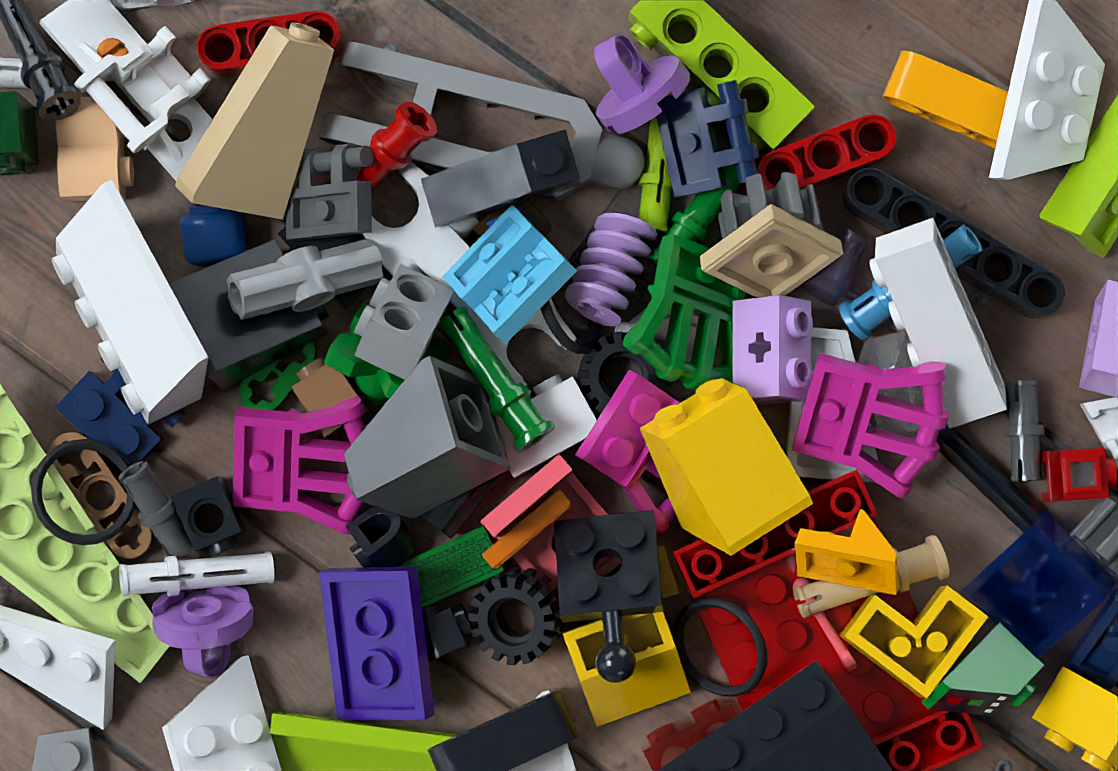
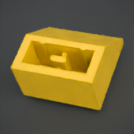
(657, 671)

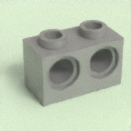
(402, 321)

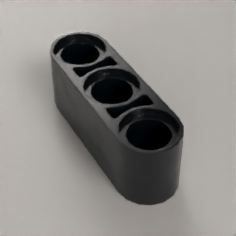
(508, 738)

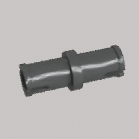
(1024, 430)
(156, 509)

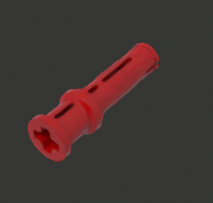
(395, 144)

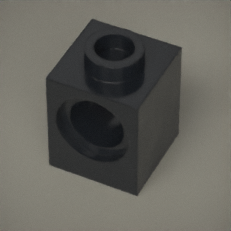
(193, 500)

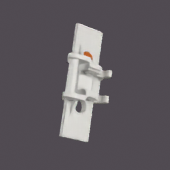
(151, 77)

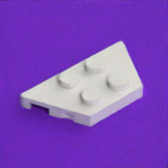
(1048, 95)
(223, 727)

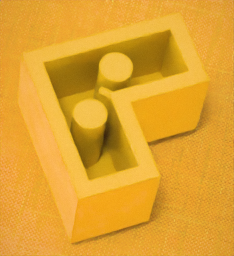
(918, 650)
(1082, 717)

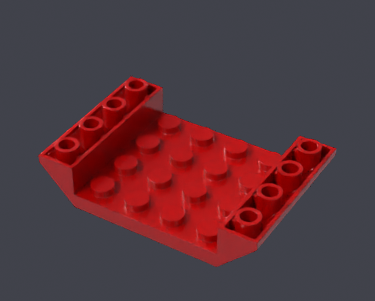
(762, 585)

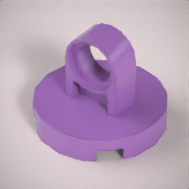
(635, 83)
(203, 622)

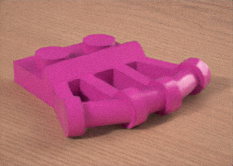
(840, 409)
(619, 448)
(270, 457)

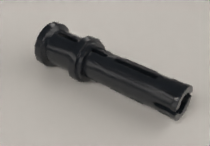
(45, 85)

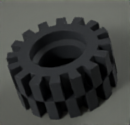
(593, 365)
(495, 630)

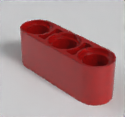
(247, 35)
(843, 141)

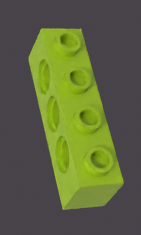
(714, 36)

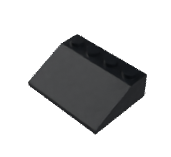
(789, 729)

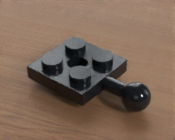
(629, 592)

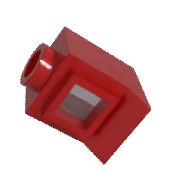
(1078, 475)

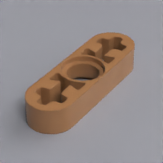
(89, 459)

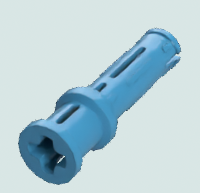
(873, 306)

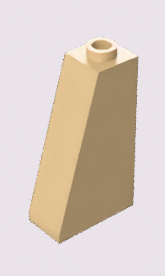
(262, 127)

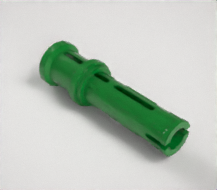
(509, 399)

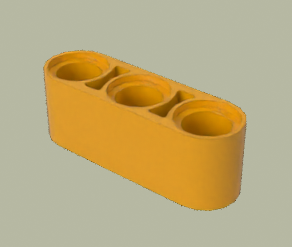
(946, 97)

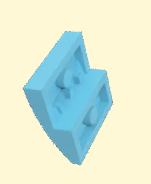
(509, 274)

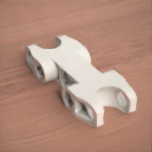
(434, 252)

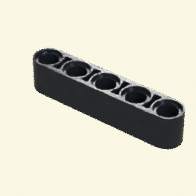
(1020, 269)

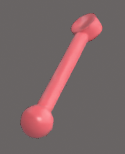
(830, 632)

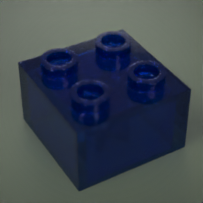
(1040, 585)

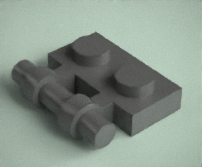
(332, 208)

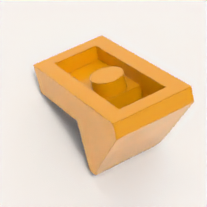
(855, 561)

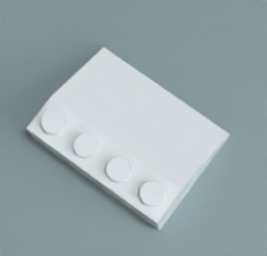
(130, 307)

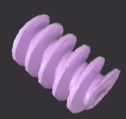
(606, 266)

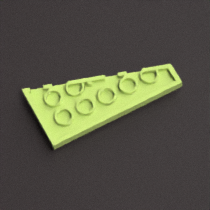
(65, 579)

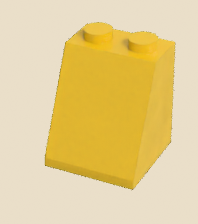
(723, 467)

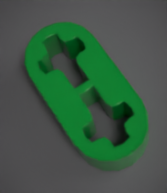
(282, 387)

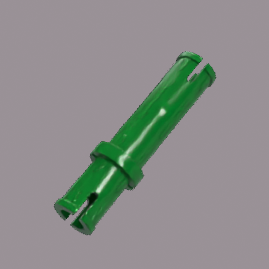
(701, 212)

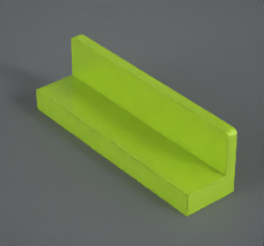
(1088, 193)
(348, 745)

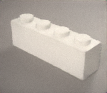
(938, 319)

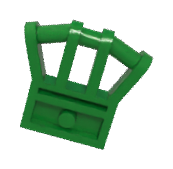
(689, 292)

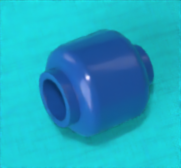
(212, 235)

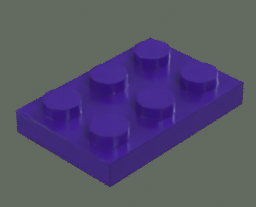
(377, 643)

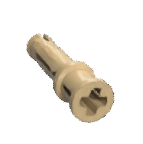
(913, 566)

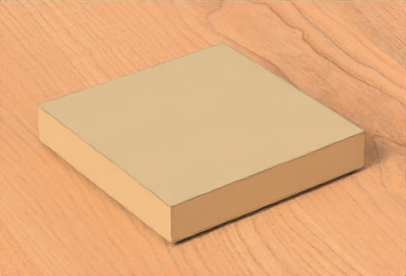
(771, 254)

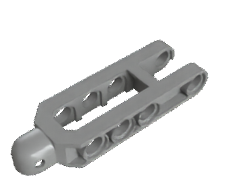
(599, 156)

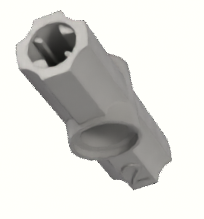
(304, 278)

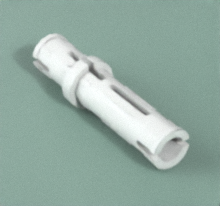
(136, 578)

